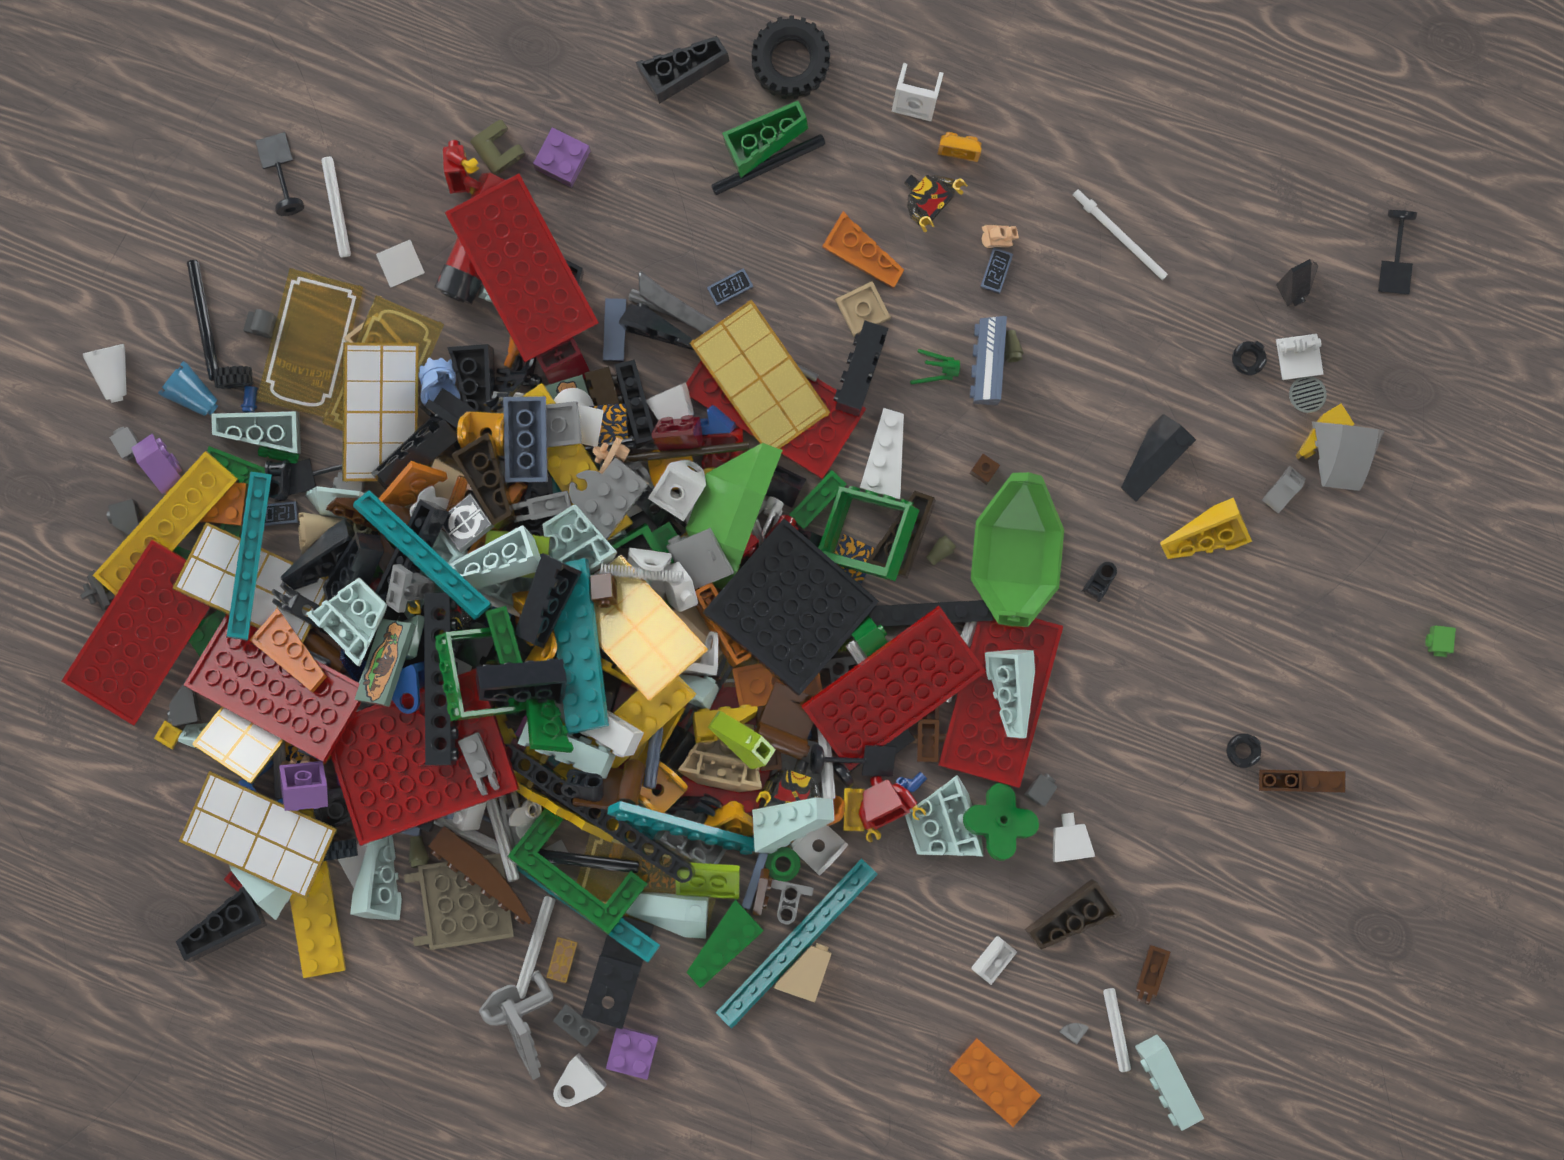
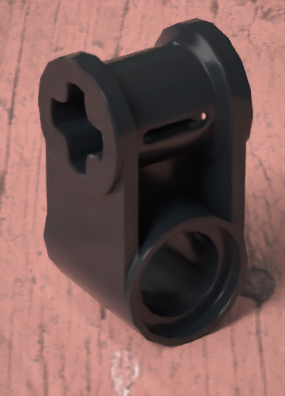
(280, 477)
(1100, 582)
(584, 785)

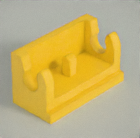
(852, 802)

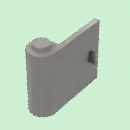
(700, 557)

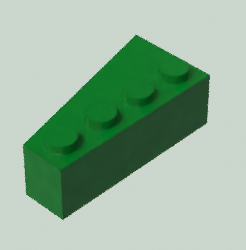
(729, 938)

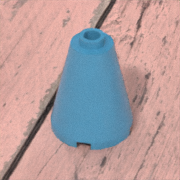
(189, 391)

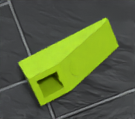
(742, 740)

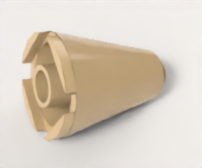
(313, 527)

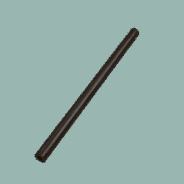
(714, 449)

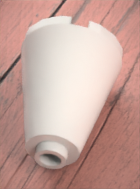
(109, 371)

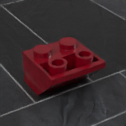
(563, 362)
(678, 433)

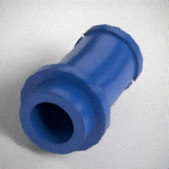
(249, 399)

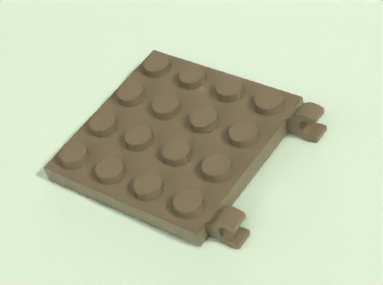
(457, 910)

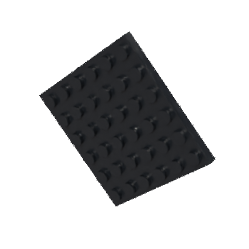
(790, 607)

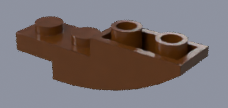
(1302, 781)

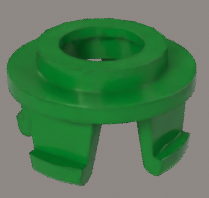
(794, 868)

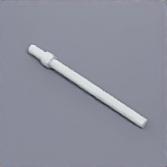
(1091, 206)

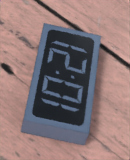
(996, 270)
(730, 287)
(281, 513)

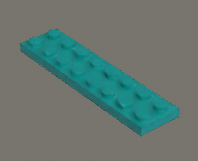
(579, 648)

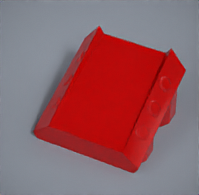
(719, 459)

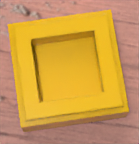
(168, 734)

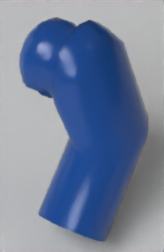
(912, 784)

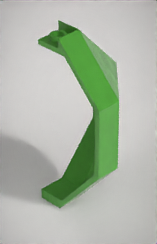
(733, 502)
(1018, 550)

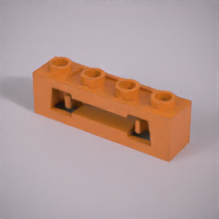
(732, 650)

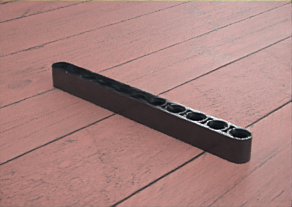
(603, 821)

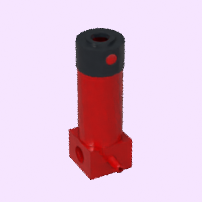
(458, 275)

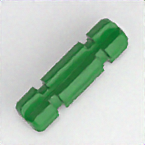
(277, 454)

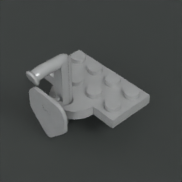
(508, 1009)

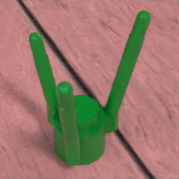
(949, 367)

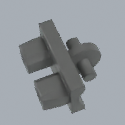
(104, 597)

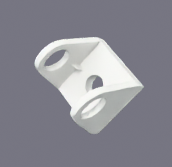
(915, 100)
(681, 476)
(650, 561)
(709, 660)
(819, 860)
(582, 1079)

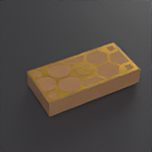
(562, 959)

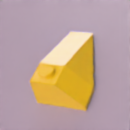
(1214, 529)

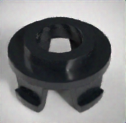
(1254, 347)
(1255, 748)

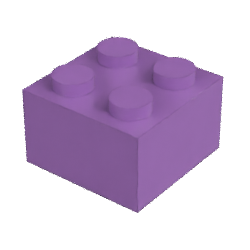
(561, 157)
(157, 462)
(303, 786)
(632, 1052)

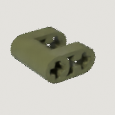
(490, 154)

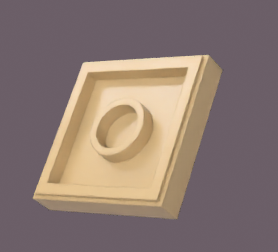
(862, 305)

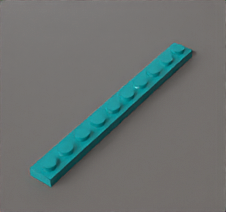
(796, 943)

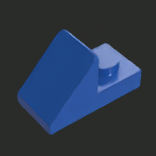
(717, 422)

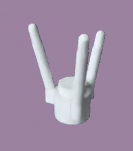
(772, 510)

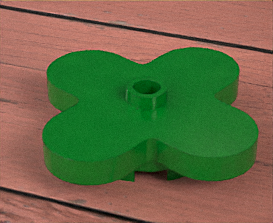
(987, 821)

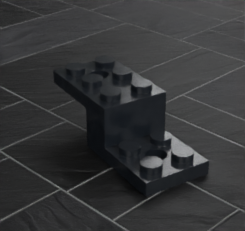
(615, 977)

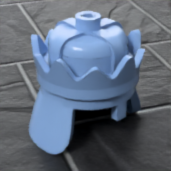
(434, 377)

